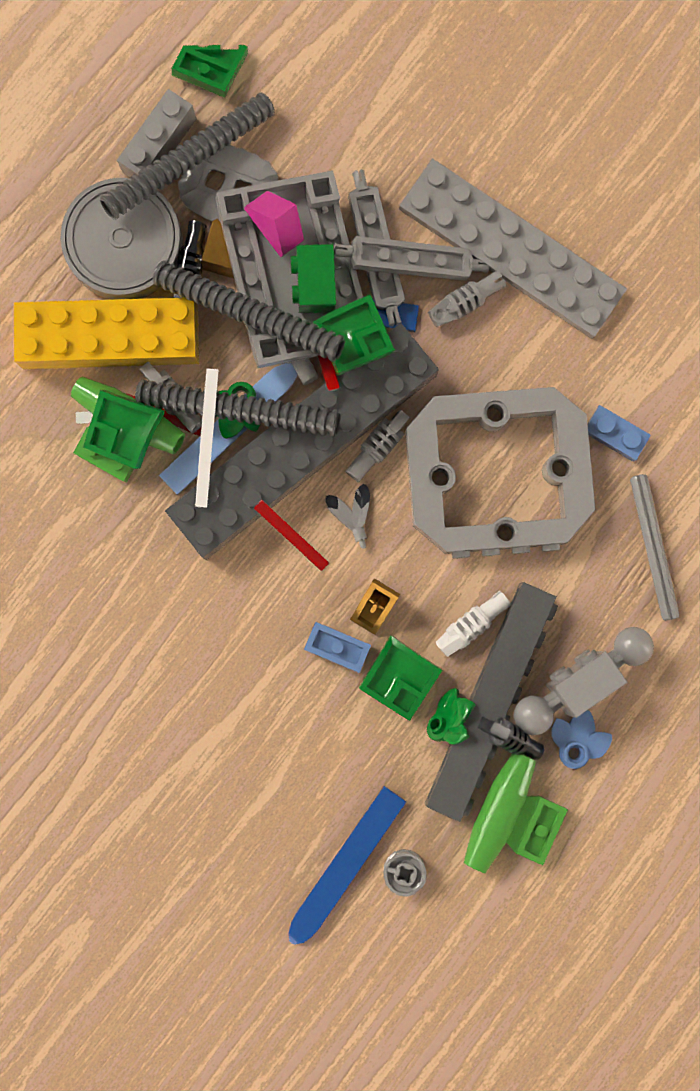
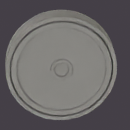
(119, 254)

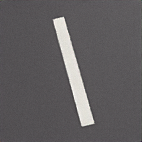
(206, 437)

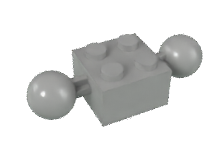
(585, 683)

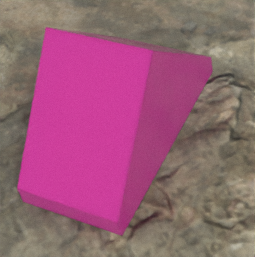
(277, 221)

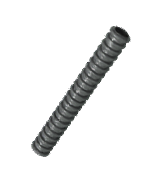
(187, 156)
(248, 310)
(240, 408)

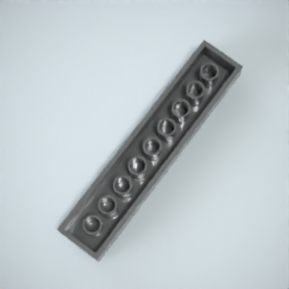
(287, 458)

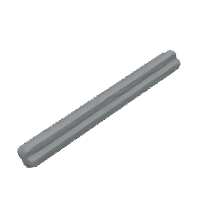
(654, 547)

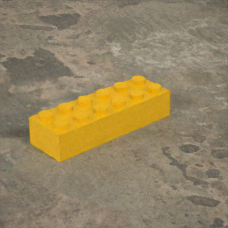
(106, 333)

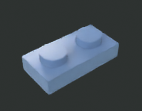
(617, 433)
(337, 647)

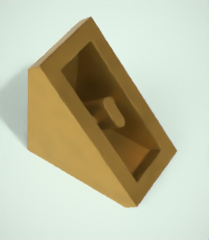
(215, 255)
(375, 606)

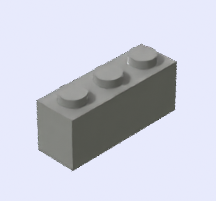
(158, 134)

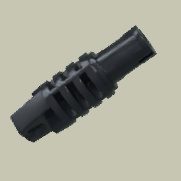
(191, 252)
(511, 738)

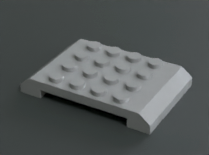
(268, 276)

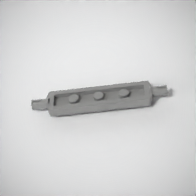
(371, 223)
(410, 258)

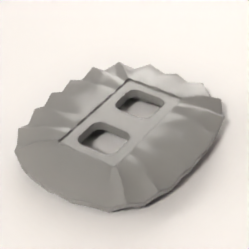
(236, 166)

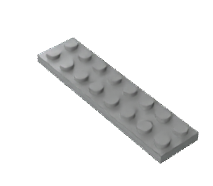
(513, 247)

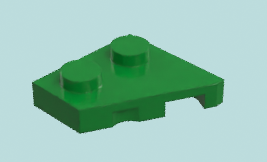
(209, 66)

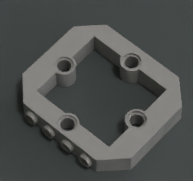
(570, 448)

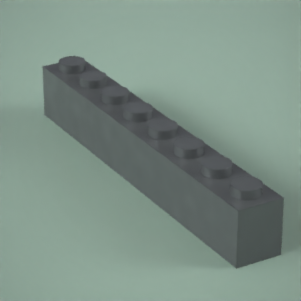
(492, 697)

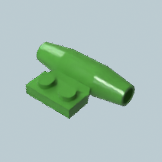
(166, 436)
(513, 817)

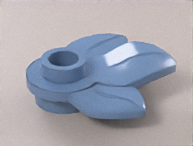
(581, 735)

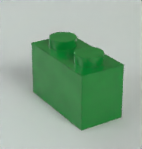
(315, 278)

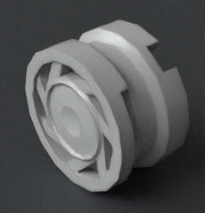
(404, 872)

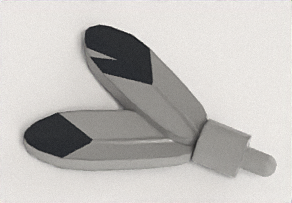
(354, 518)

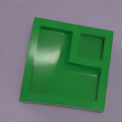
(363, 334)
(122, 428)
(400, 678)

